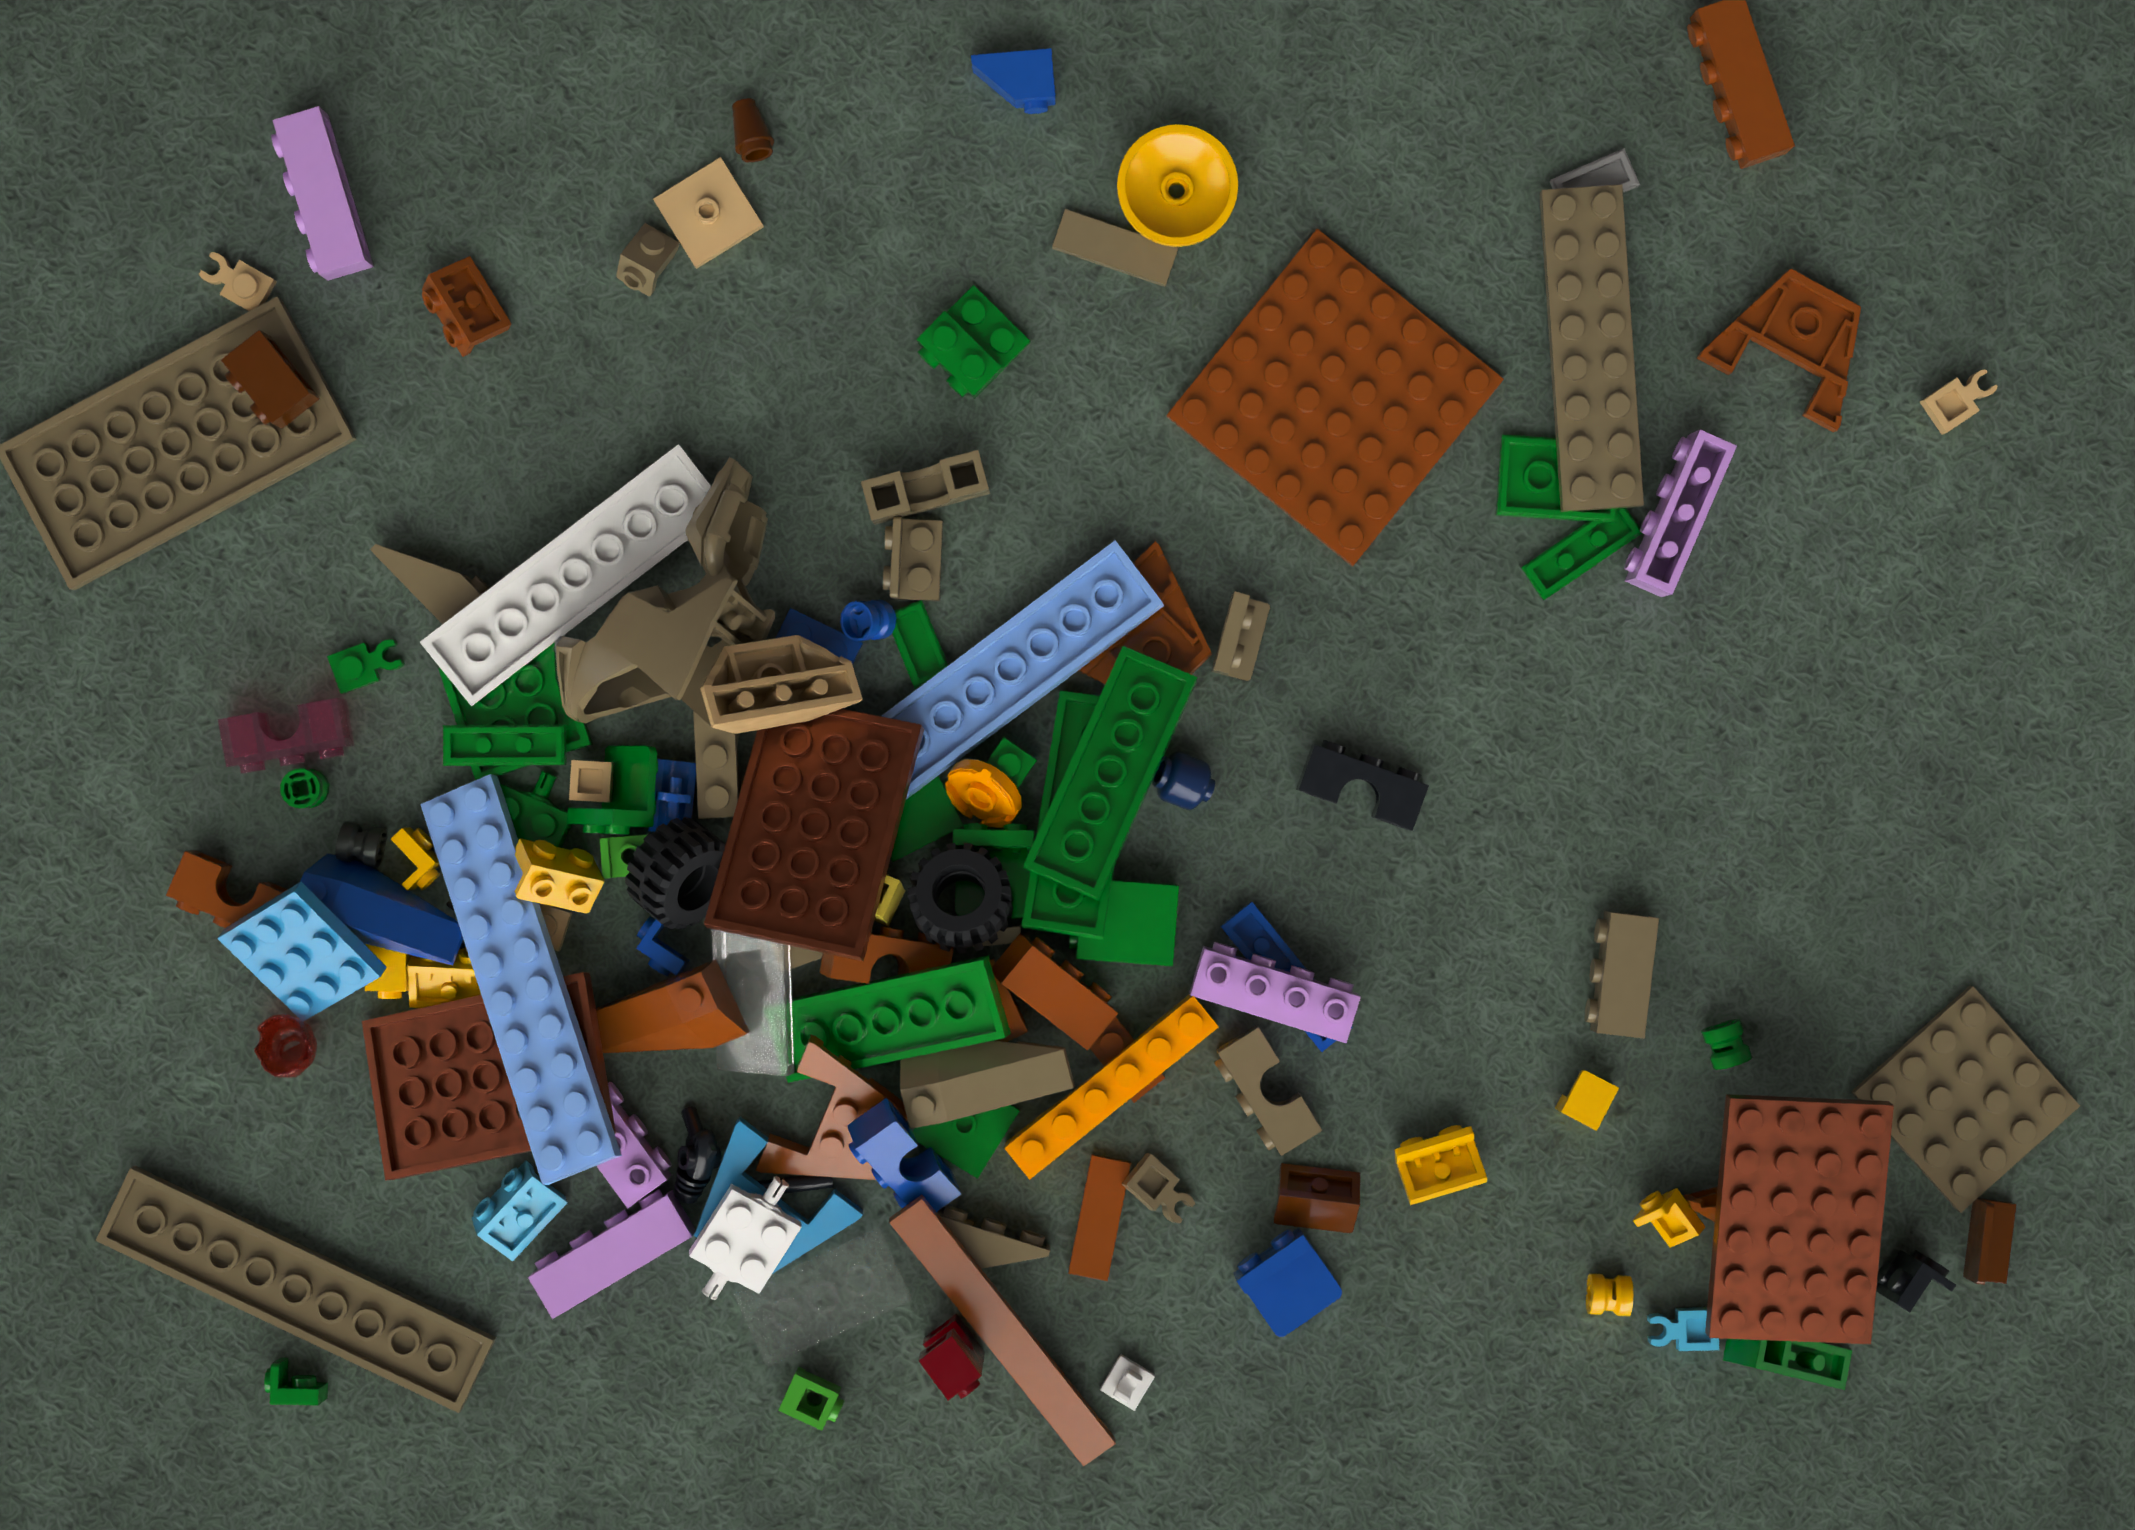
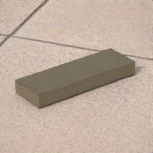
(1114, 248)

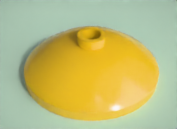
(1184, 158)

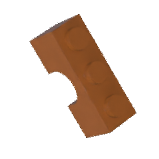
(202, 887)
(909, 953)

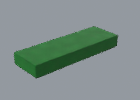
(1579, 552)
(504, 745)

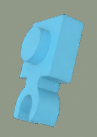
(1686, 1328)

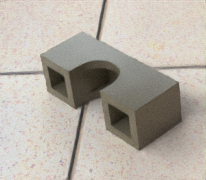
(925, 489)
(716, 770)
(1283, 1122)

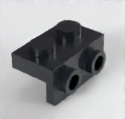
(1908, 1278)

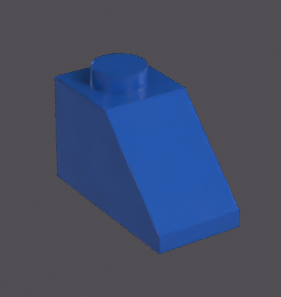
(1019, 77)

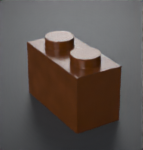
(269, 380)

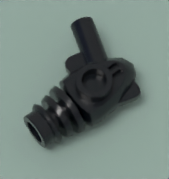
(695, 1159)

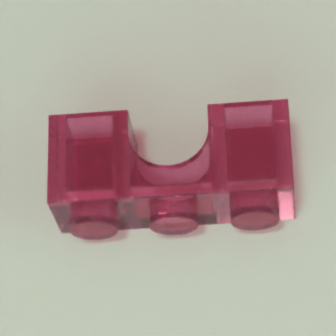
(321, 730)

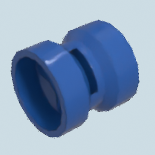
(868, 620)

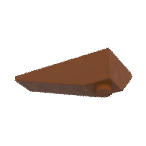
(673, 1014)

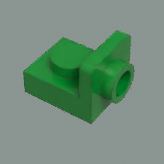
(300, 1391)

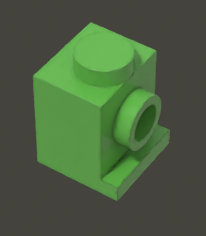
(612, 854)
(797, 1403)

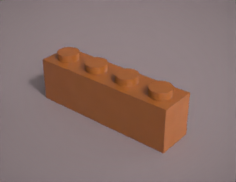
(1740, 82)

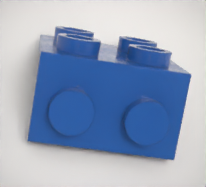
(1287, 1282)

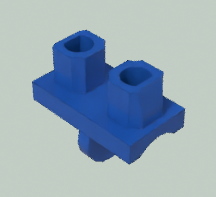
(673, 791)

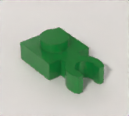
(358, 666)

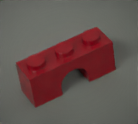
(953, 1358)

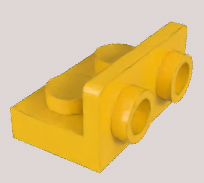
(440, 983)

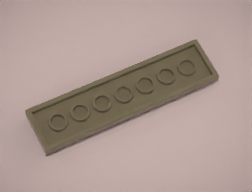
(1591, 348)

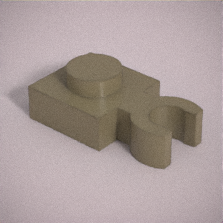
(1154, 1186)

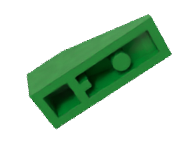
(1800, 1360)

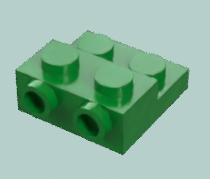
(971, 343)

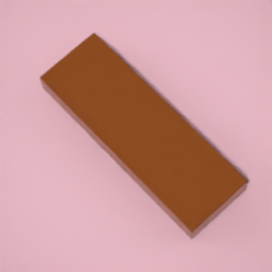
(1099, 1217)

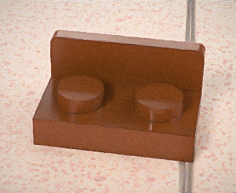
(464, 305)

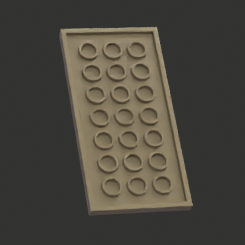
(165, 450)

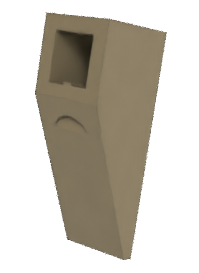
(988, 1243)

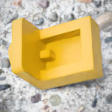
(417, 848)
(1670, 1217)

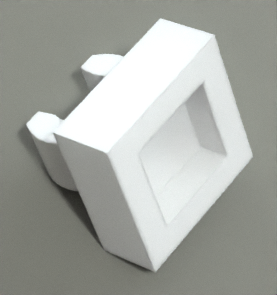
(1127, 1382)

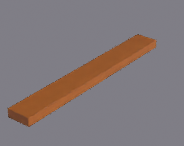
(1002, 1330)

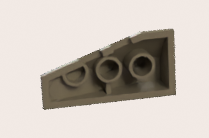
(980, 1079)

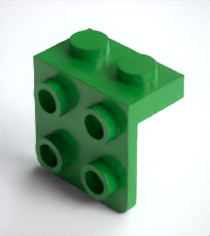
(632, 793)
(1011, 849)

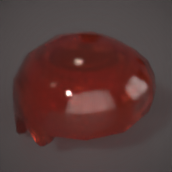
(271, 1046)

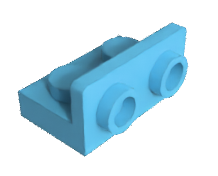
(517, 1211)

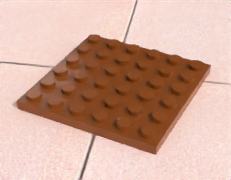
(1334, 397)

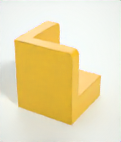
(1588, 1099)

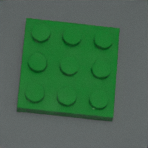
(522, 699)

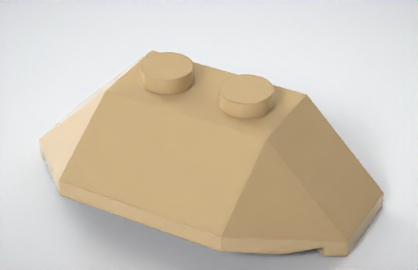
(776, 684)

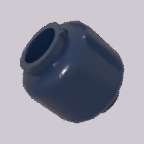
(1183, 780)

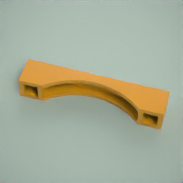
(1110, 1086)

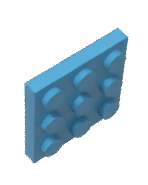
(302, 952)

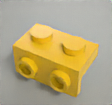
(557, 876)
(1439, 1164)

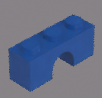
(883, 1140)

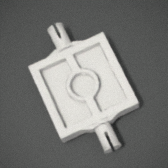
(745, 1238)

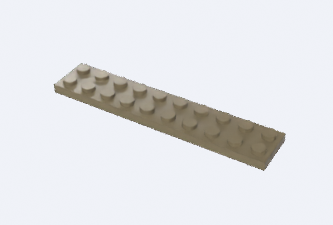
(296, 1289)

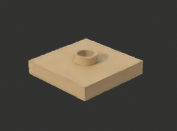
(708, 212)

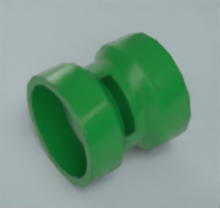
(312, 788)
(1726, 1044)

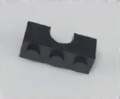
(1397, 795)

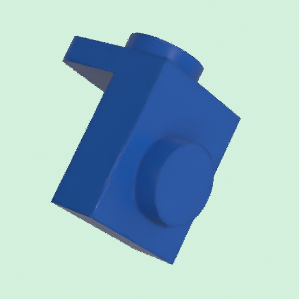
(663, 957)

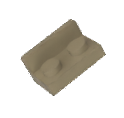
(914, 559)
(1241, 637)

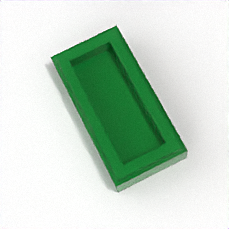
(918, 643)

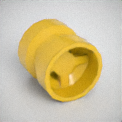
(1609, 1294)

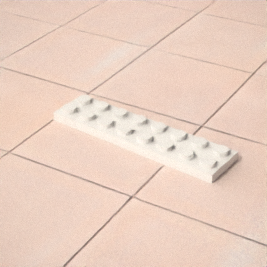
(569, 577)

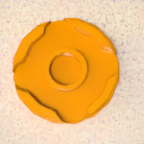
(983, 792)

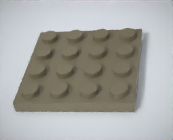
(1967, 1098)

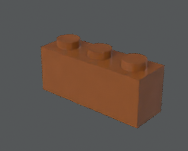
(1055, 990)

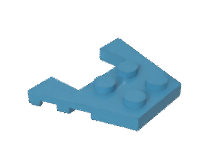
(743, 1147)

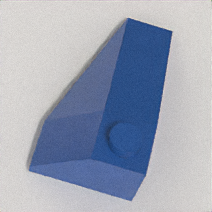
(383, 910)

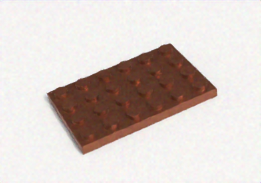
(815, 832)
(445, 1087)
(1798, 1219)

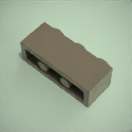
(1622, 974)

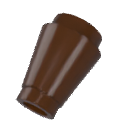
(751, 133)

